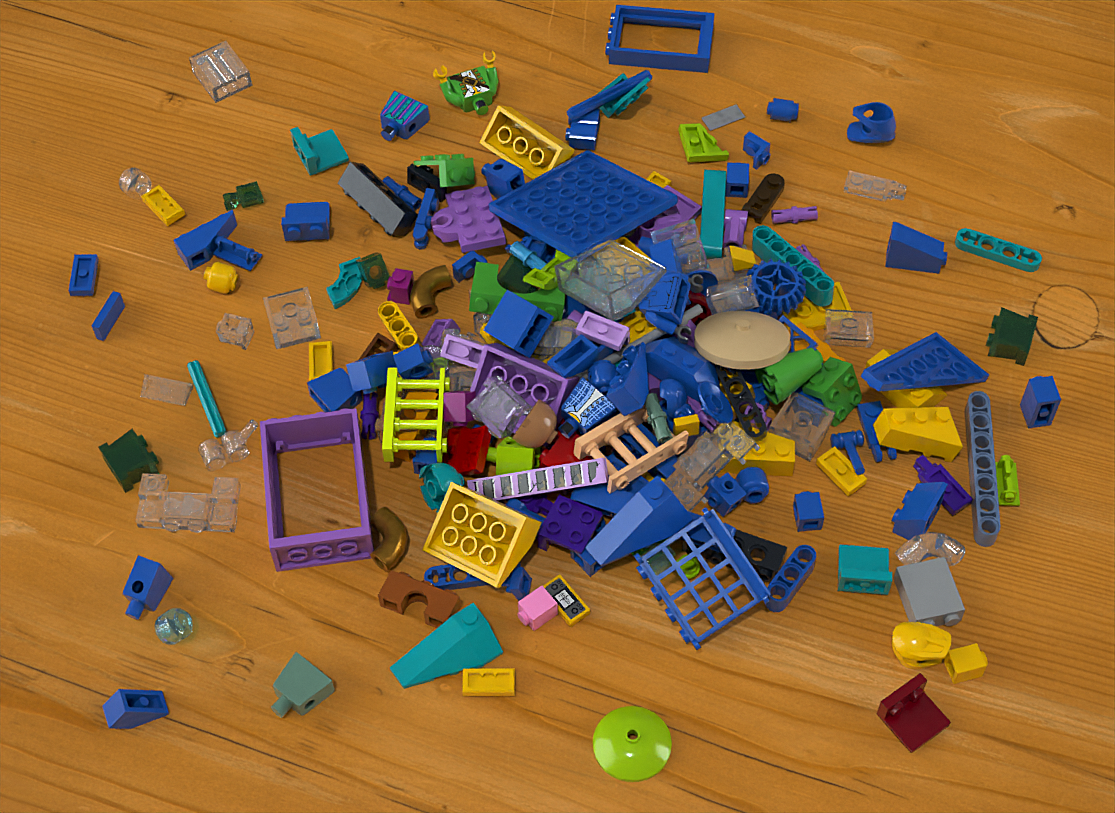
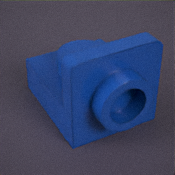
(757, 148)
(466, 265)

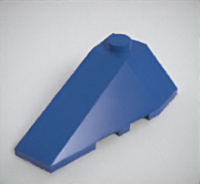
(644, 520)

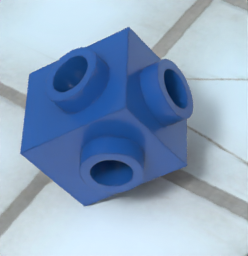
(724, 494)

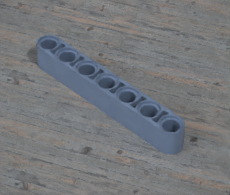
(978, 476)

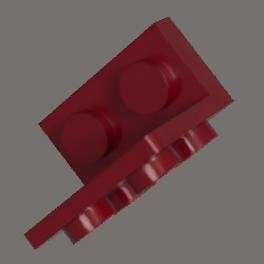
(912, 714)

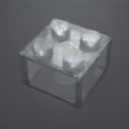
(292, 318)

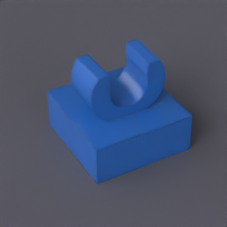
(518, 583)

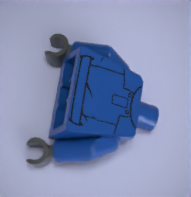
(667, 302)

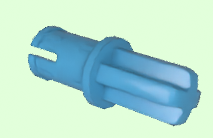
(527, 256)

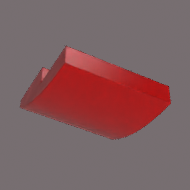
(467, 449)

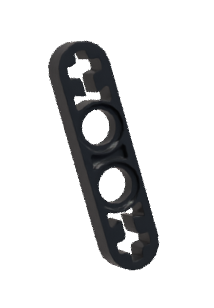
(738, 400)

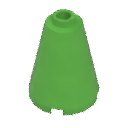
(789, 373)

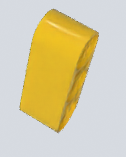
(398, 325)

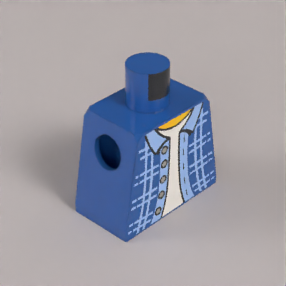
(585, 409)

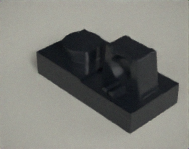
(423, 178)

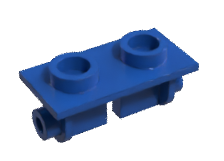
(236, 253)

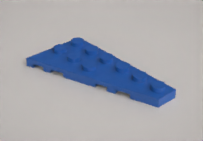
(924, 364)

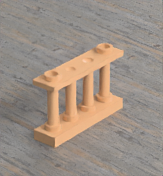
(608, 434)

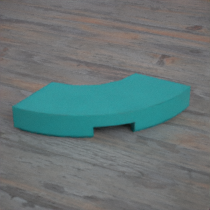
(346, 285)

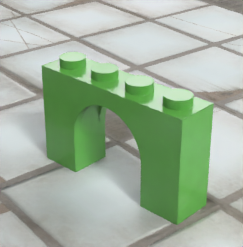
(487, 293)

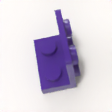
(568, 525)

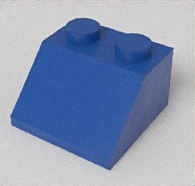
(919, 509)

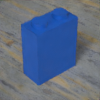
(518, 323)

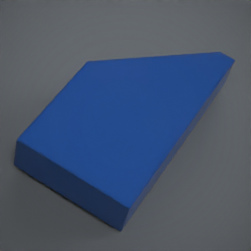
(533, 244)

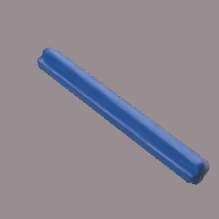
(607, 95)

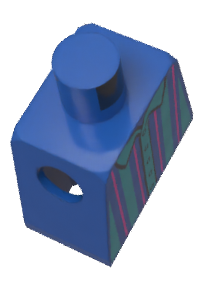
(402, 116)

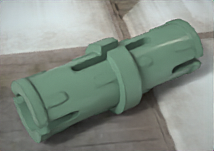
(657, 418)

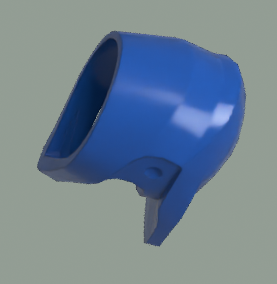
(874, 129)

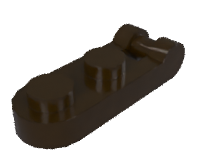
(764, 197)

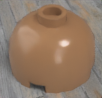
(537, 426)

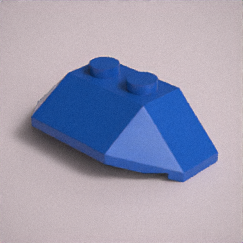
(681, 362)

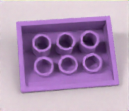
(526, 376)

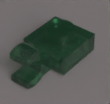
(246, 195)

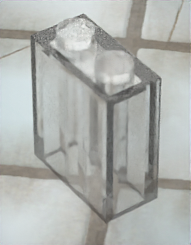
(220, 71)

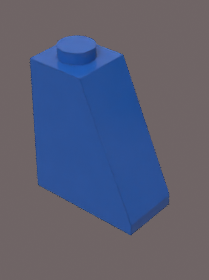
(914, 250)

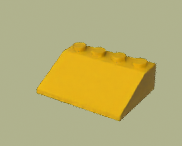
(480, 534)

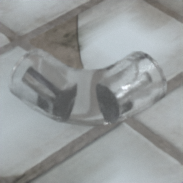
(931, 545)

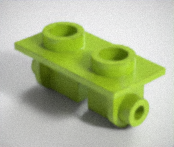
(1007, 482)

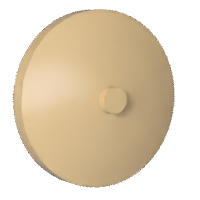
(742, 339)

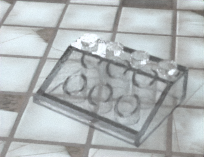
(609, 278)

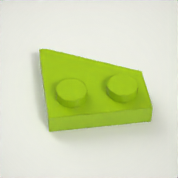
(700, 145)

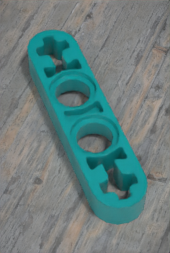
(999, 246)

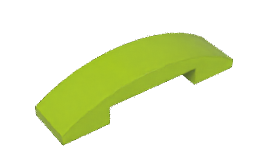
(546, 277)

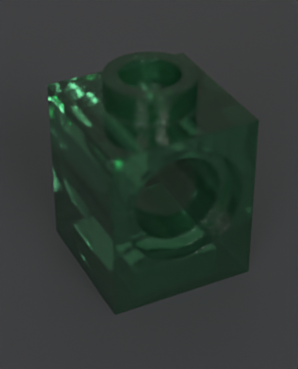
(364, 265)

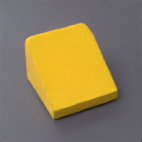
(741, 258)

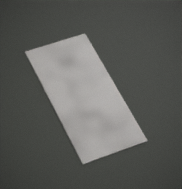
(723, 117)

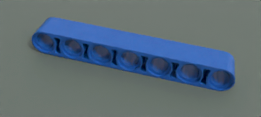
(610, 504)

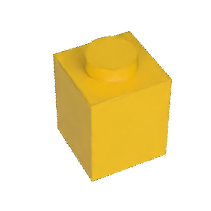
(965, 663)

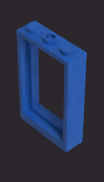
(660, 59)

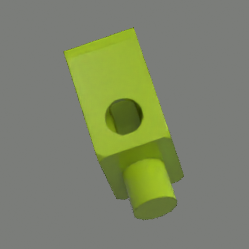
(513, 457)

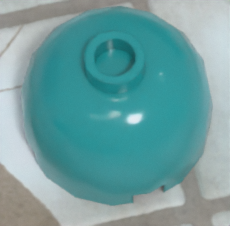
(437, 481)

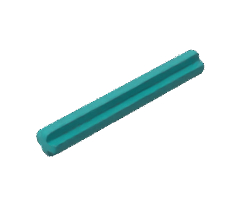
(206, 398)

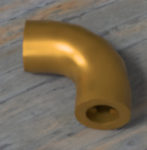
(425, 287)
(393, 536)

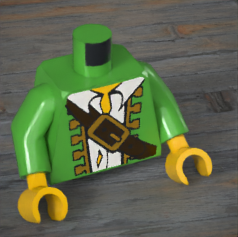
(471, 88)

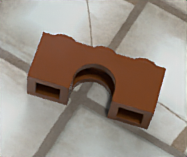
(402, 590)

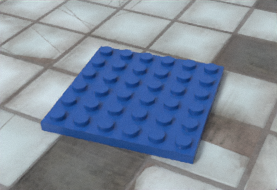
(583, 204)

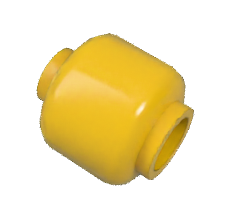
(221, 277)

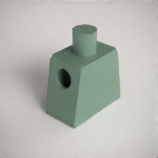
(300, 687)

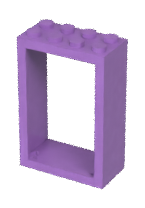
(307, 433)

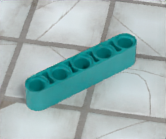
(713, 212)
(769, 244)

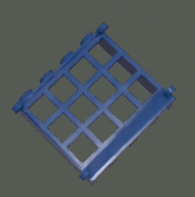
(734, 557)

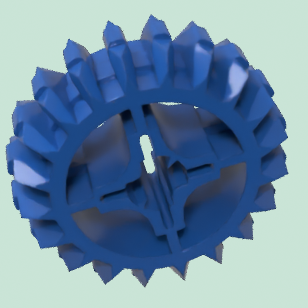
(789, 286)

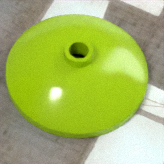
(629, 758)

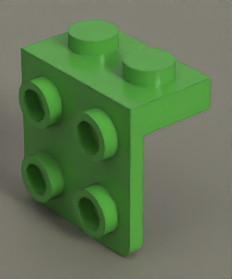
(453, 170)
(836, 387)

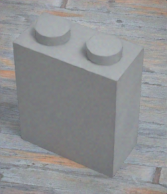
(929, 593)

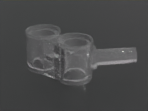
(231, 450)

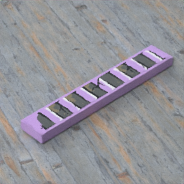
(542, 480)

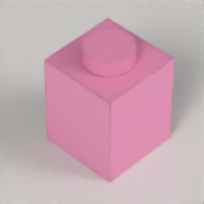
(537, 608)

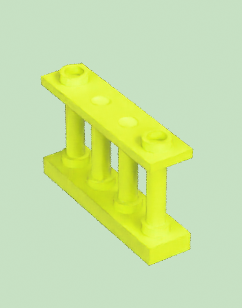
(393, 423)

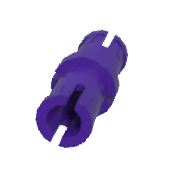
(369, 415)

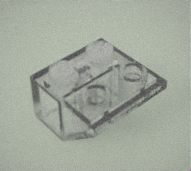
(687, 245)

